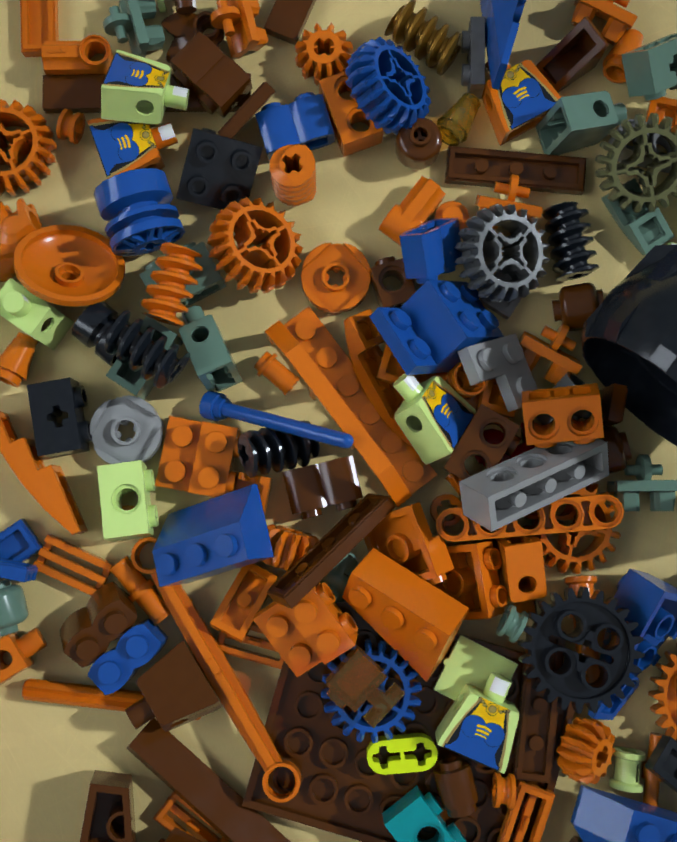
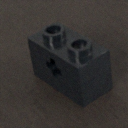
(46, 405)

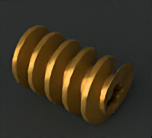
(424, 37)

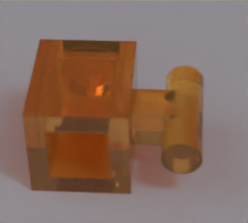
(359, 680)

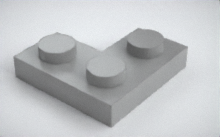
(503, 361)

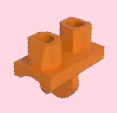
(617, 18)
(239, 26)
(511, 191)
(561, 361)

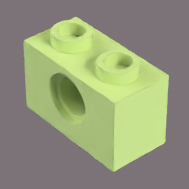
(114, 483)

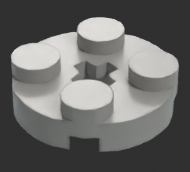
(120, 411)

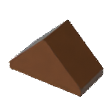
(573, 55)

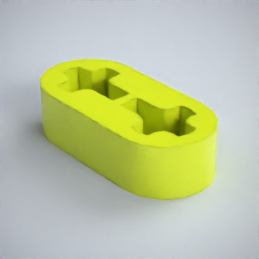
(402, 763)

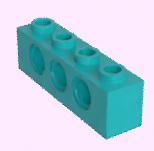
(417, 811)

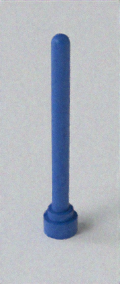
(217, 406)

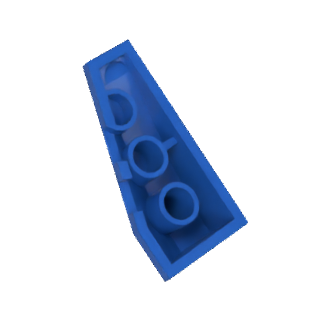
(655, 609)

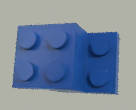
(435, 326)

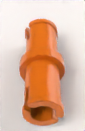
(140, 590)

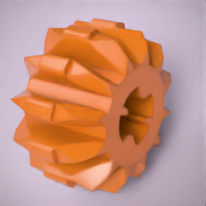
(323, 43)
(288, 545)
(586, 750)

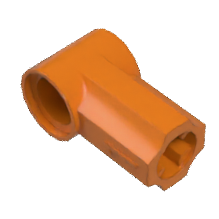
(76, 56)
(413, 210)

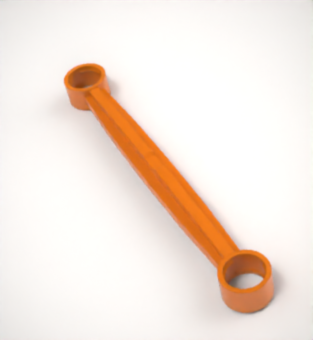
(221, 678)

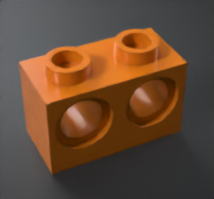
(344, 114)
(561, 405)

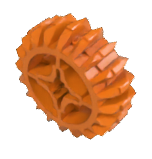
(34, 140)
(257, 267)
(569, 540)

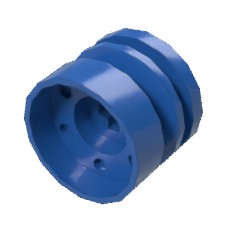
(138, 211)

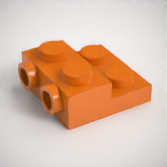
(198, 457)
(409, 541)
(476, 579)
(309, 631)

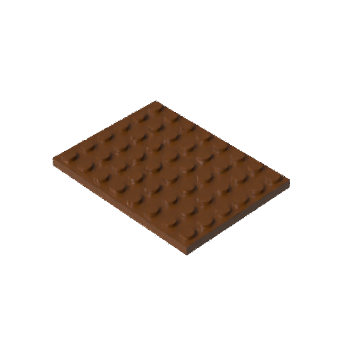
(336, 782)

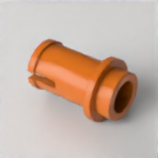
(276, 372)

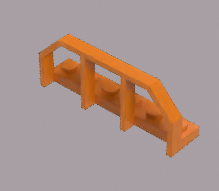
(337, 387)

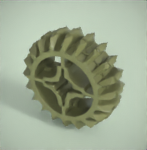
(641, 146)

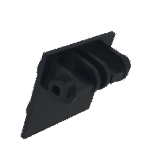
(217, 169)

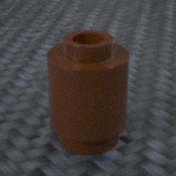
(456, 786)

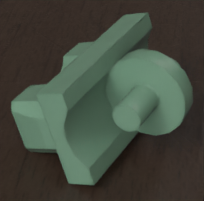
(128, 25)
(661, 491)

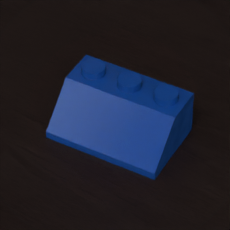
(212, 538)

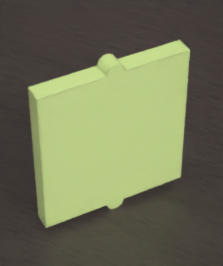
(470, 665)

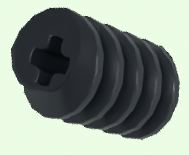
(568, 241)
(143, 352)
(274, 449)

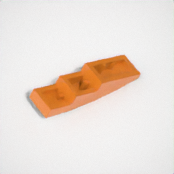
(44, 483)

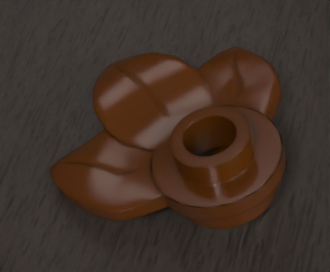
(185, 27)

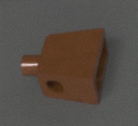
(173, 692)

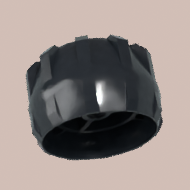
(635, 340)

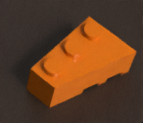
(405, 610)

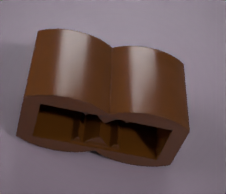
(210, 75)
(323, 485)
(90, 629)

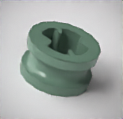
(512, 623)

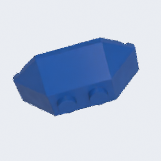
(614, 818)

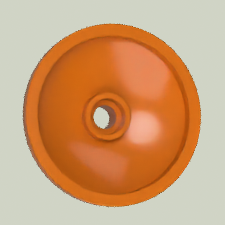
(68, 265)

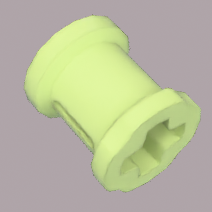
(627, 769)

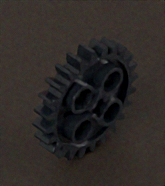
(569, 681)

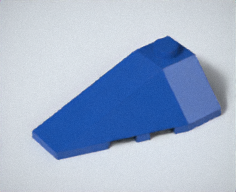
(501, 28)

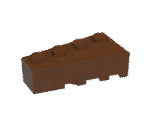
(109, 809)

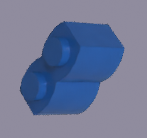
(299, 122)
(430, 249)
(123, 661)

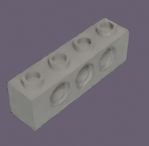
(531, 481)

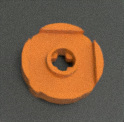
(335, 257)

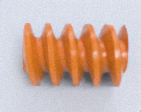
(293, 174)
(171, 283)

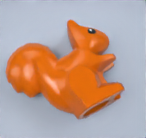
(12, 229)

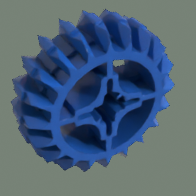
(387, 85)
(400, 710)

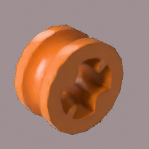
(70, 126)
(452, 500)
(503, 790)

